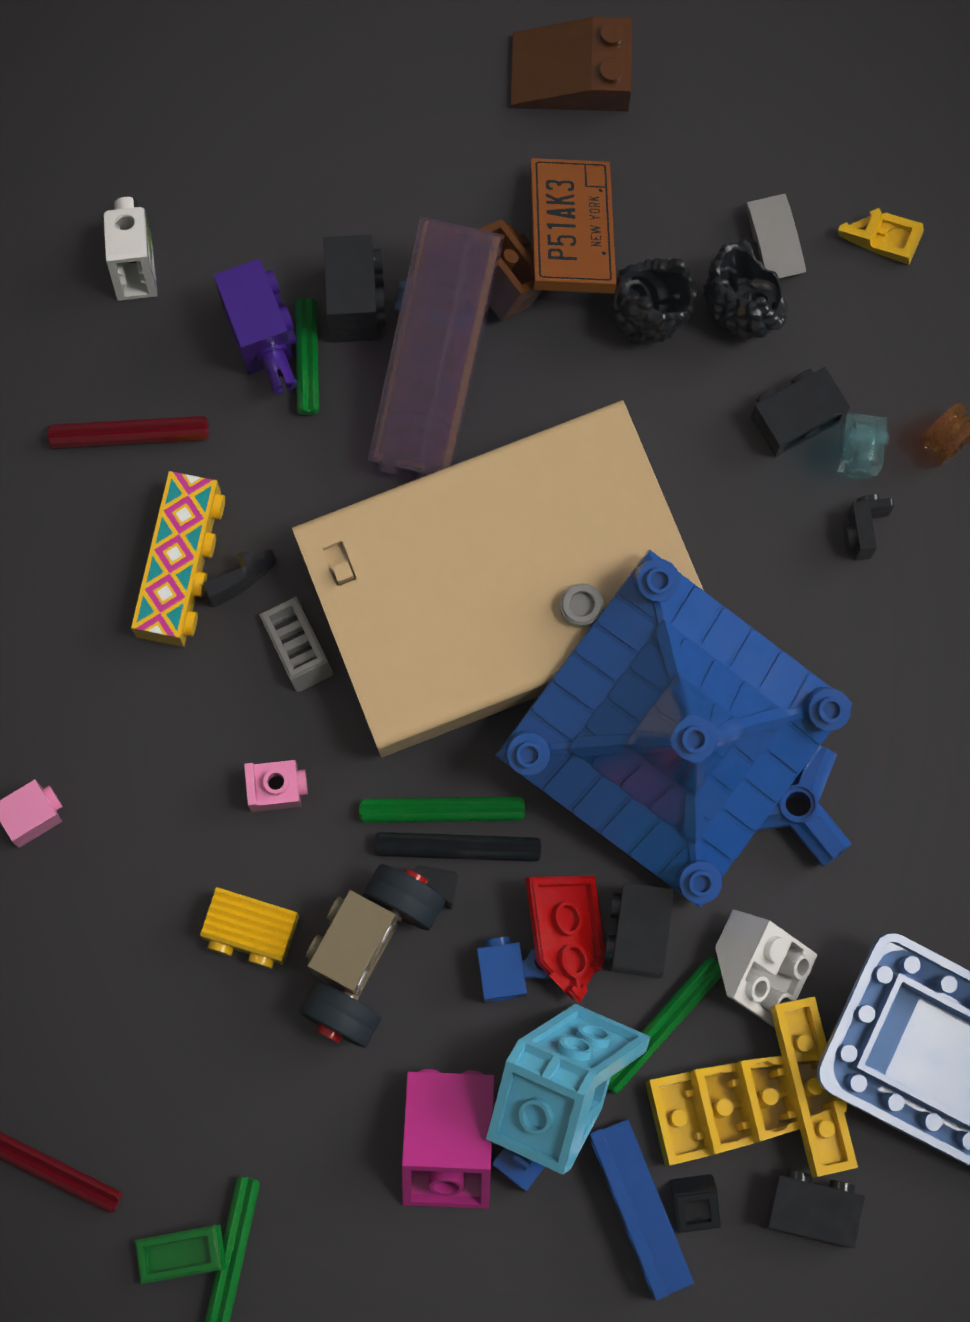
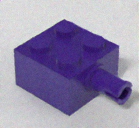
(258, 321)

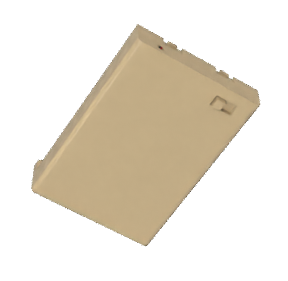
(460, 576)

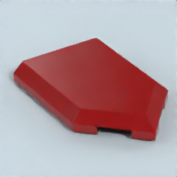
(567, 930)

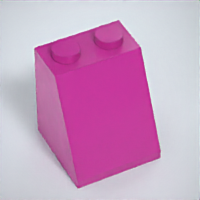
(445, 1139)

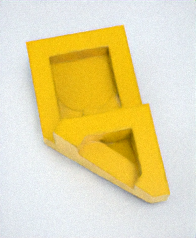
(885, 235)

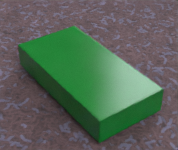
(180, 1254)

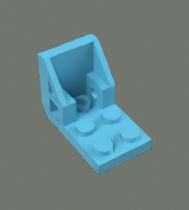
(559, 1085)

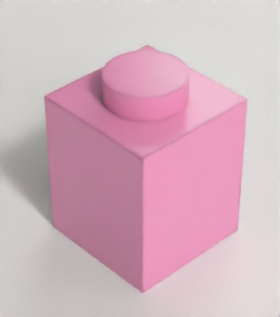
(29, 812)

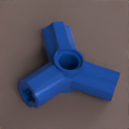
(816, 827)

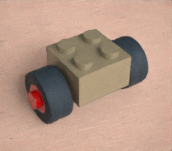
(355, 944)

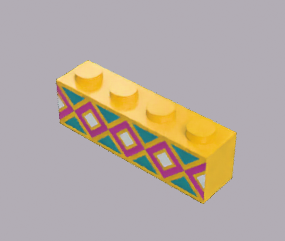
(177, 559)

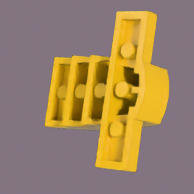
(757, 1100)

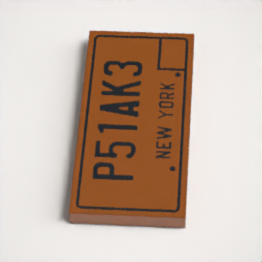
(572, 226)

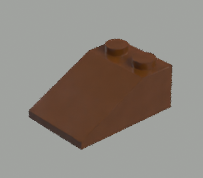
(573, 65)

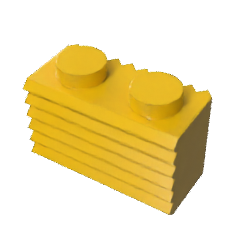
(249, 927)

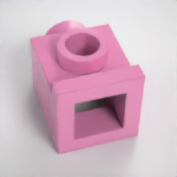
(262, 797)

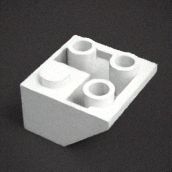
(761, 963)

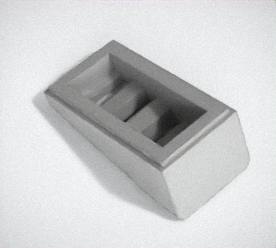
(307, 667)

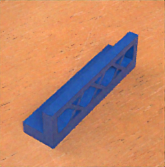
(640, 1209)

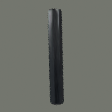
(458, 846)

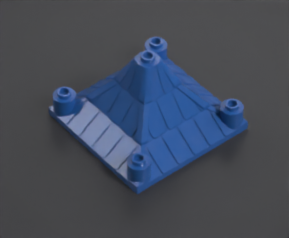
(674, 729)

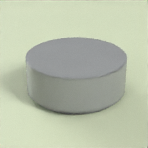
(581, 605)

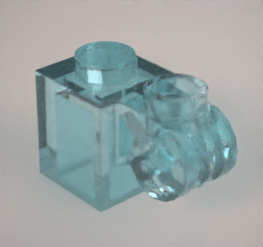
(862, 445)

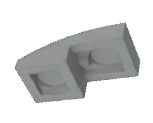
(776, 235)

